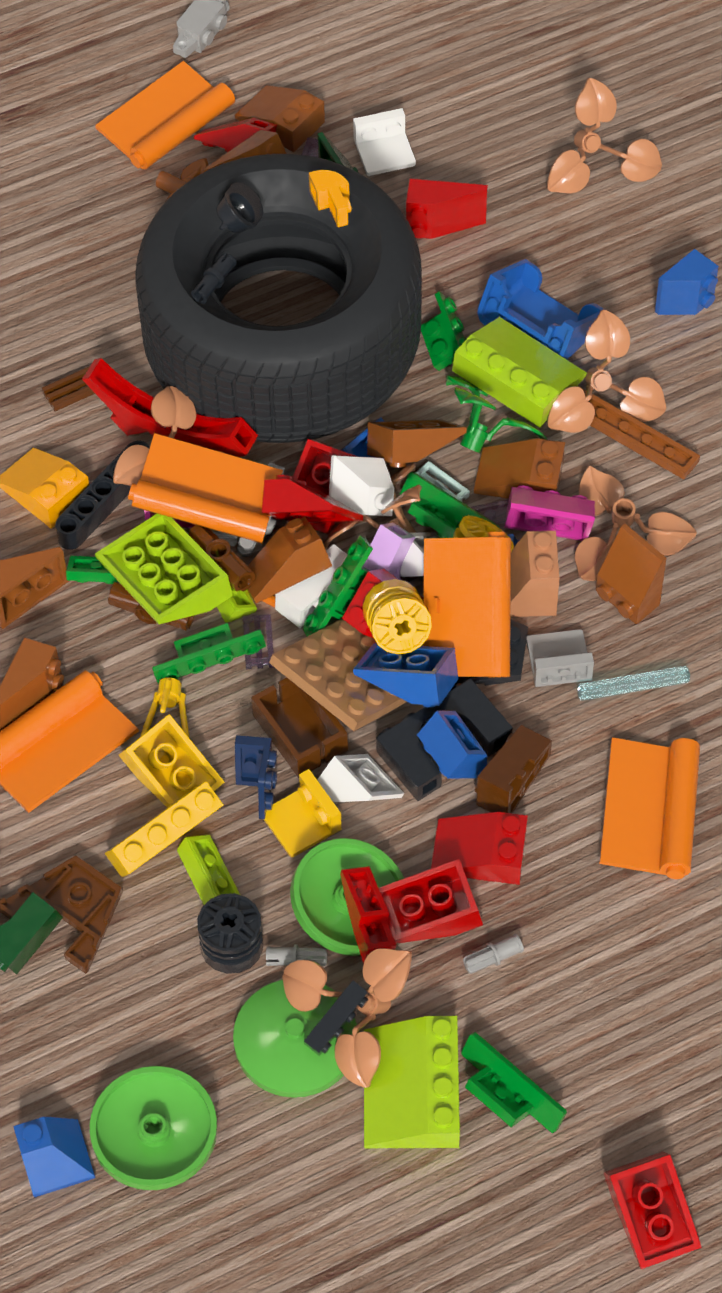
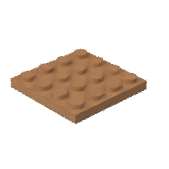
(324, 670)

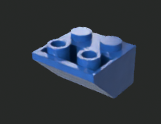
(452, 746)

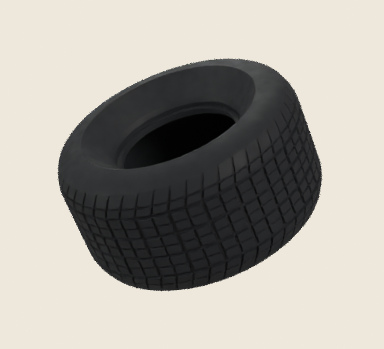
(298, 376)

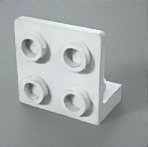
(383, 142)

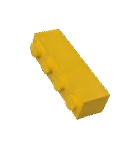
(163, 829)

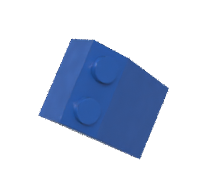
(416, 676)

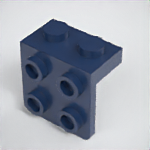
(254, 768)

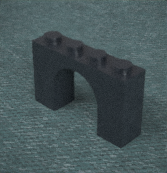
(402, 748)

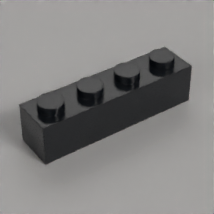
(337, 1016)

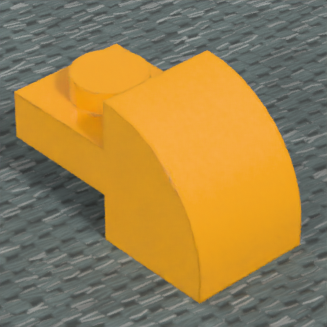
(332, 192)

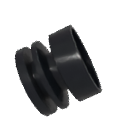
(230, 933)

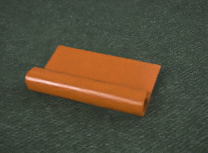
(165, 115)
(204, 488)
(470, 601)
(60, 740)
(650, 806)

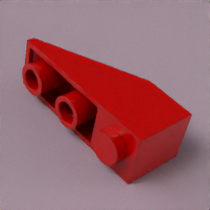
(233, 134)

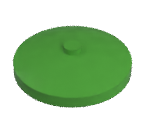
(319, 893)
(272, 1046)
(153, 1128)

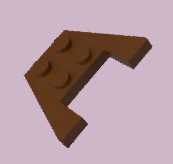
(83, 900)

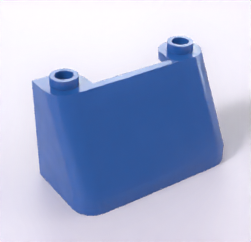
(516, 298)

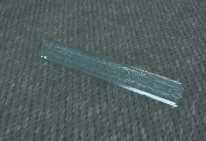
(633, 683)

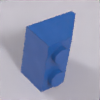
(687, 286)

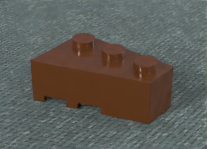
(512, 771)

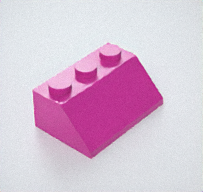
(550, 511)

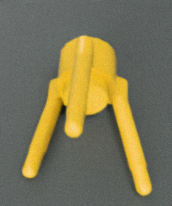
(168, 696)

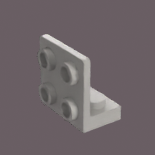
(559, 658)

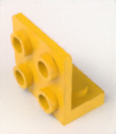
(304, 816)

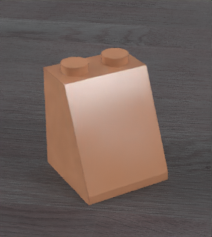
(535, 575)

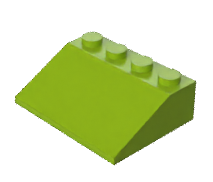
(515, 369)
(166, 570)
(415, 1086)

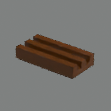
(67, 385)

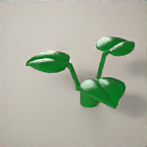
(476, 432)

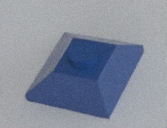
(53, 1154)

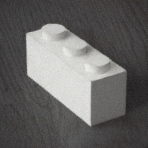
(302, 598)

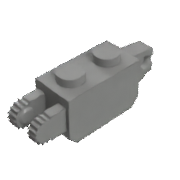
(200, 25)

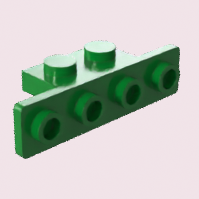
(443, 333)
(437, 507)
(341, 589)
(208, 649)
(507, 1088)

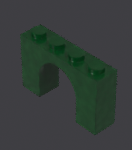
(26, 932)

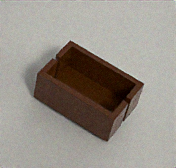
(299, 726)

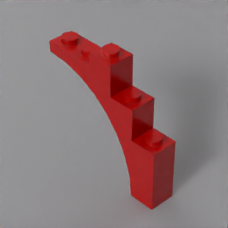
(133, 415)

